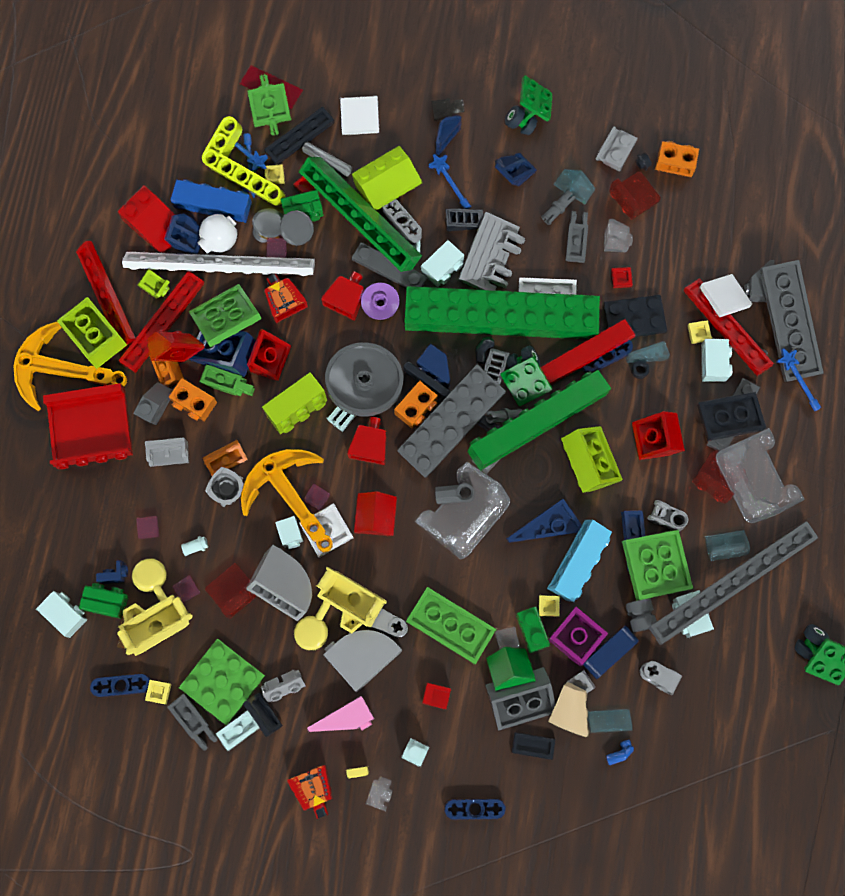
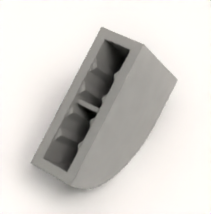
(282, 583)
(361, 656)

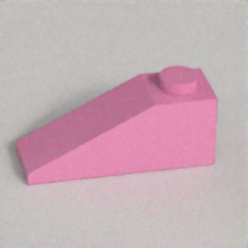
(348, 717)

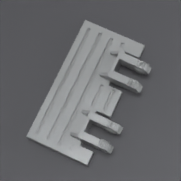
(487, 253)

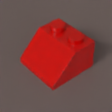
(173, 346)
(658, 435)

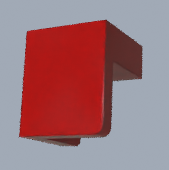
(436, 696)

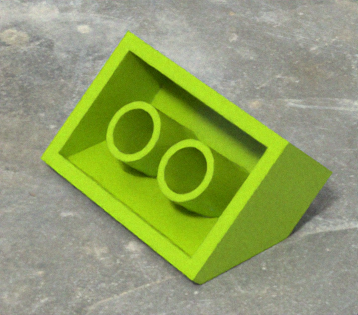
(386, 178)
(591, 458)

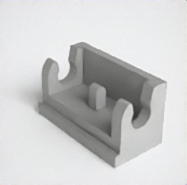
(167, 452)

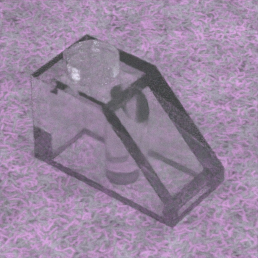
(617, 237)

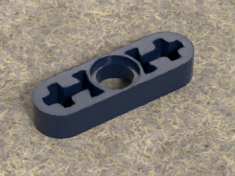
(621, 354)
(105, 681)
(490, 803)

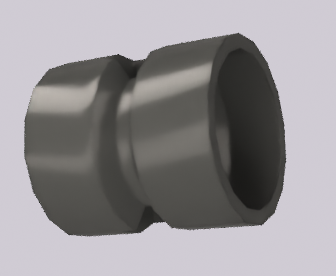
(641, 614)

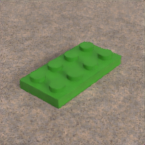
(451, 625)

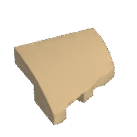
(571, 710)

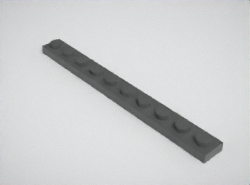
(732, 583)

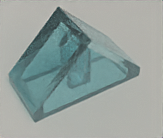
(576, 183)

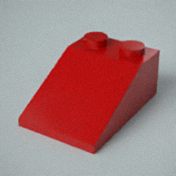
(148, 218)

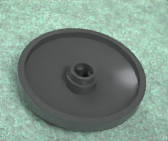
(364, 379)

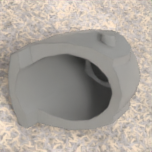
(225, 486)

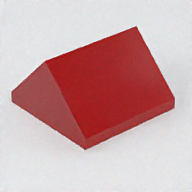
(268, 355)
(375, 514)

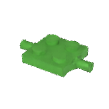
(269, 104)

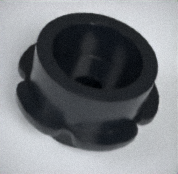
(643, 161)

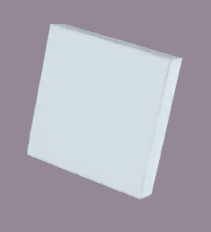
(359, 115)
(725, 295)
(334, 527)

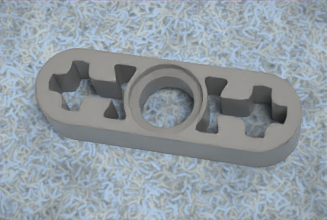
(403, 228)

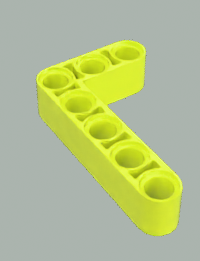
(236, 171)

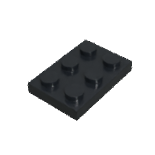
(643, 314)
(731, 416)

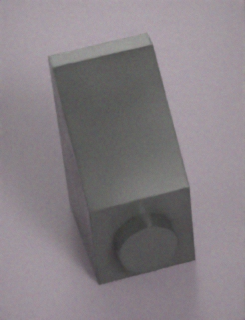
(754, 288)
(153, 403)

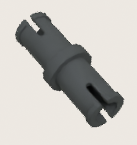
(558, 207)
(502, 415)

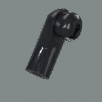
(482, 347)

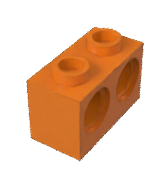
(676, 163)
(194, 397)
(412, 402)

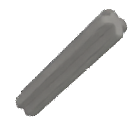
(332, 161)

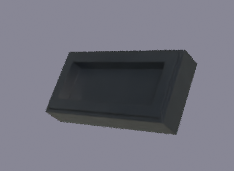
(262, 714)
(533, 746)

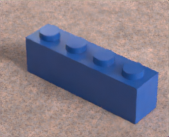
(211, 200)

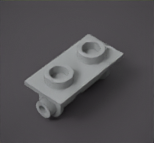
(274, 690)

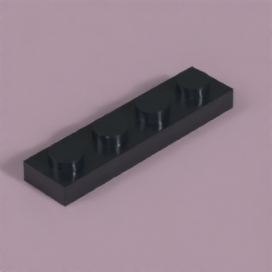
(299, 135)

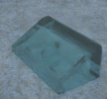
(727, 545)
(609, 721)

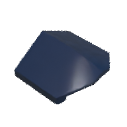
(446, 132)
(515, 168)
(183, 234)

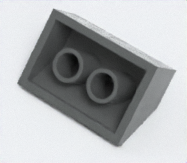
(522, 702)

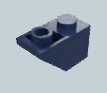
(435, 364)

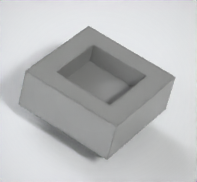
(582, 681)

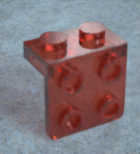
(634, 194)
(712, 480)

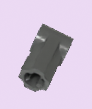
(452, 494)

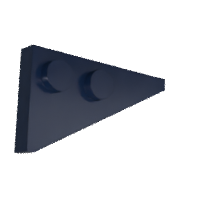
(552, 522)

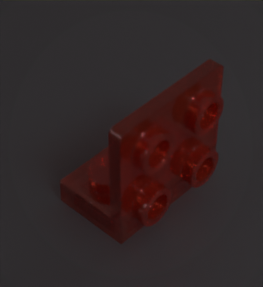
(230, 591)

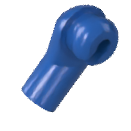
(621, 755)

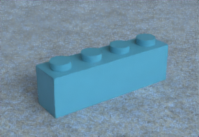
(580, 560)

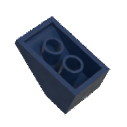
(229, 355)

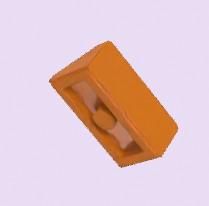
(167, 372)
(226, 457)

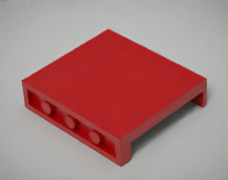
(88, 425)

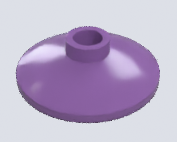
(376, 293)

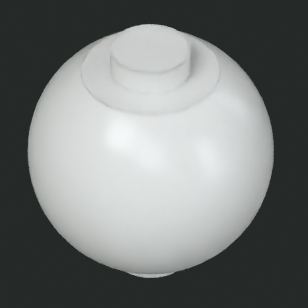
(217, 233)

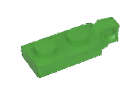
(225, 381)

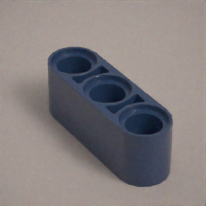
(611, 652)

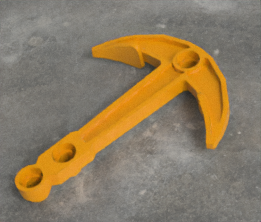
(30, 351)
(281, 461)

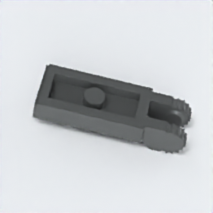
(577, 239)
(191, 720)

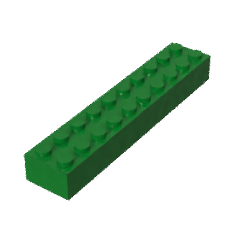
(502, 313)

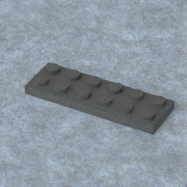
(791, 317)
(451, 421)

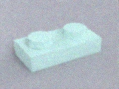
(237, 731)

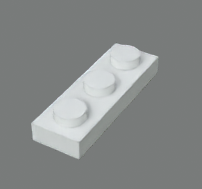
(552, 286)

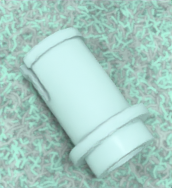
(194, 546)

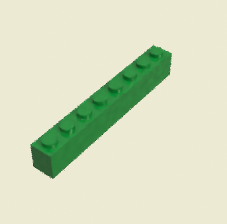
(360, 213)
(538, 420)

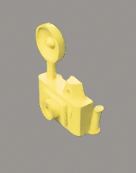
(346, 595)
(157, 622)

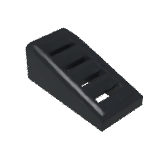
(457, 226)

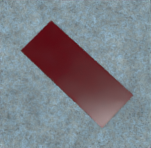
(252, 81)

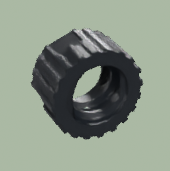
(640, 375)

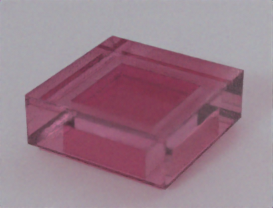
(276, 247)
(316, 497)
(147, 527)
(186, 589)

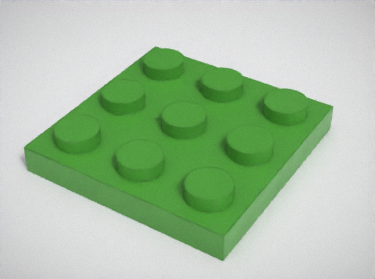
(225, 315)
(657, 565)
(222, 682)

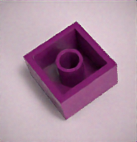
(578, 636)

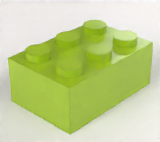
(91, 333)
(295, 404)

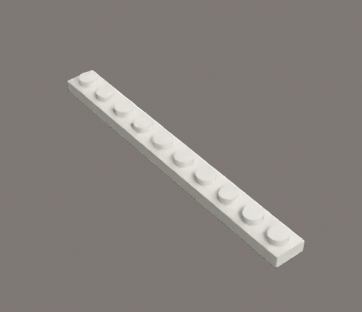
(213, 263)

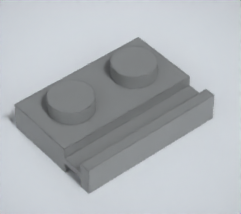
(616, 148)

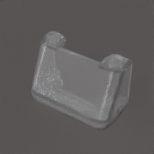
(755, 479)
(463, 524)

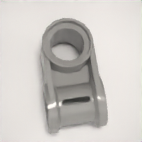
(666, 516)
(386, 621)
(663, 677)

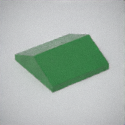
(510, 668)

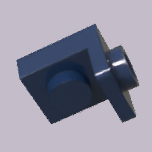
(109, 576)

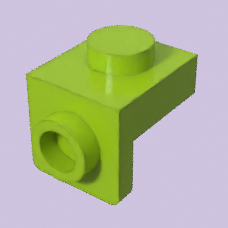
(154, 284)

